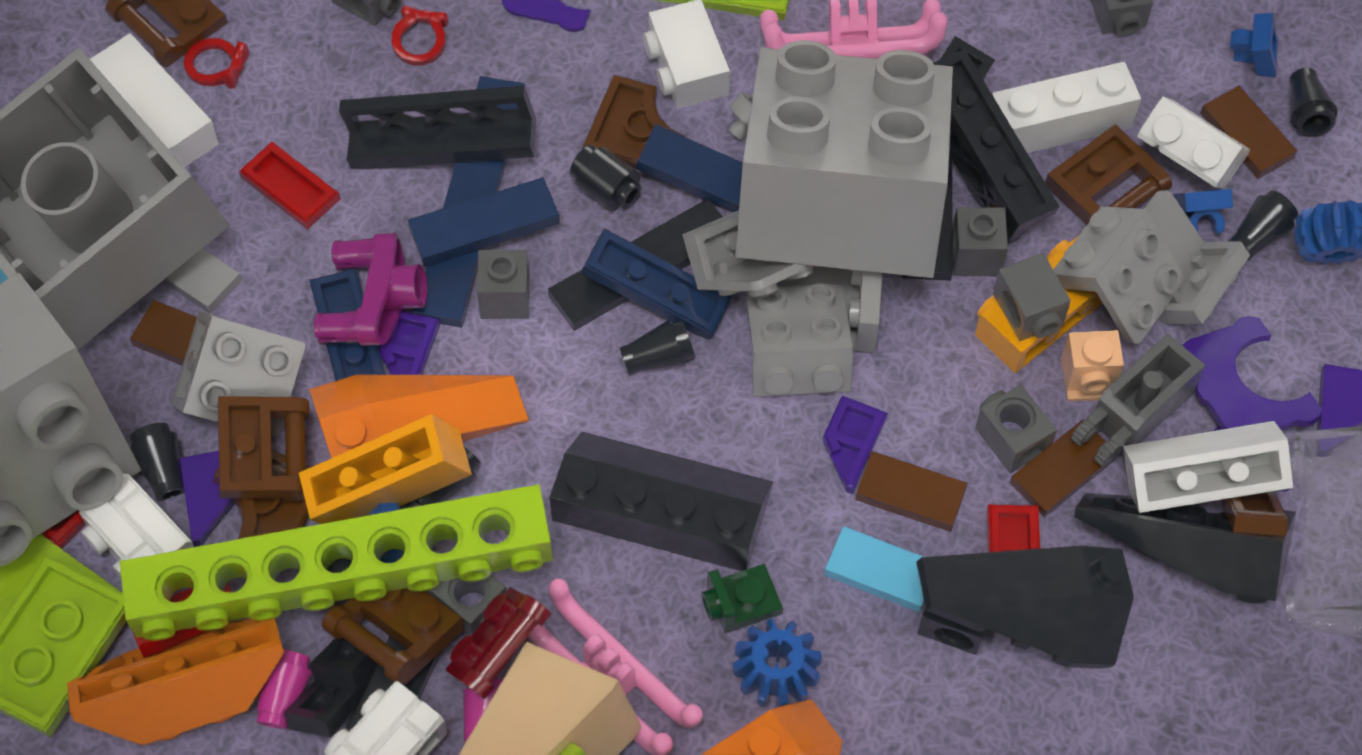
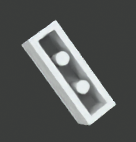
(157, 99)
(1071, 106)
(1208, 466)

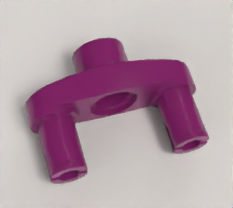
(388, 290)

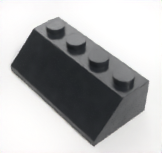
(660, 500)

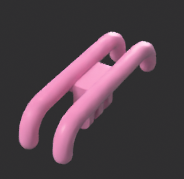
(858, 33)
(611, 658)

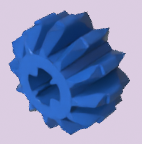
(1330, 232)
(778, 682)

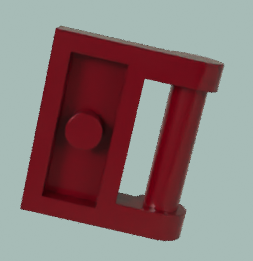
(505, 627)

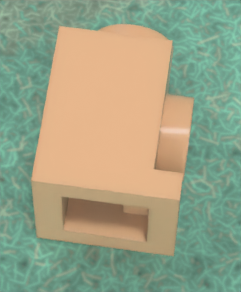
(1091, 364)

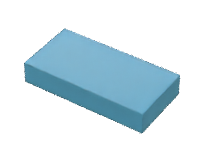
(876, 568)

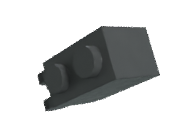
(1141, 398)

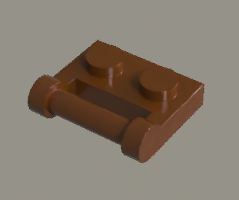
(187, 18)
(1101, 168)
(246, 446)
(405, 615)

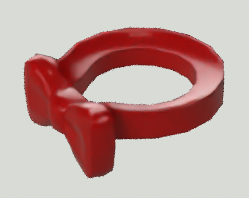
(409, 18)
(229, 76)

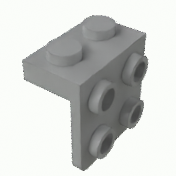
(1126, 265)
(1205, 265)
(716, 267)
(800, 341)

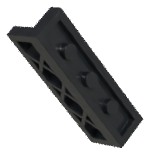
(441, 134)
(991, 152)

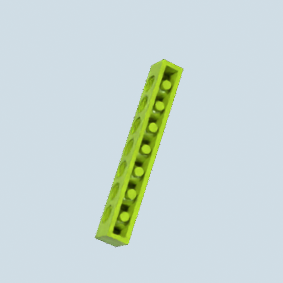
(153, 579)

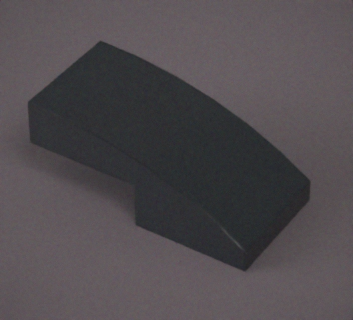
(340, 681)

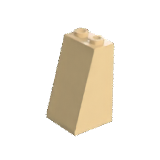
(549, 705)

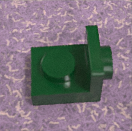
(741, 598)

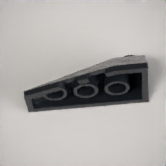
(1196, 544)
(1045, 598)

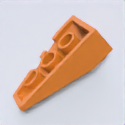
(374, 405)

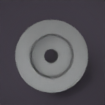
(741, 107)

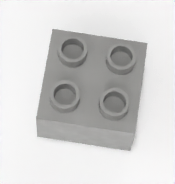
(846, 160)
(92, 199)
(55, 427)

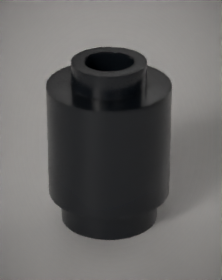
(606, 177)

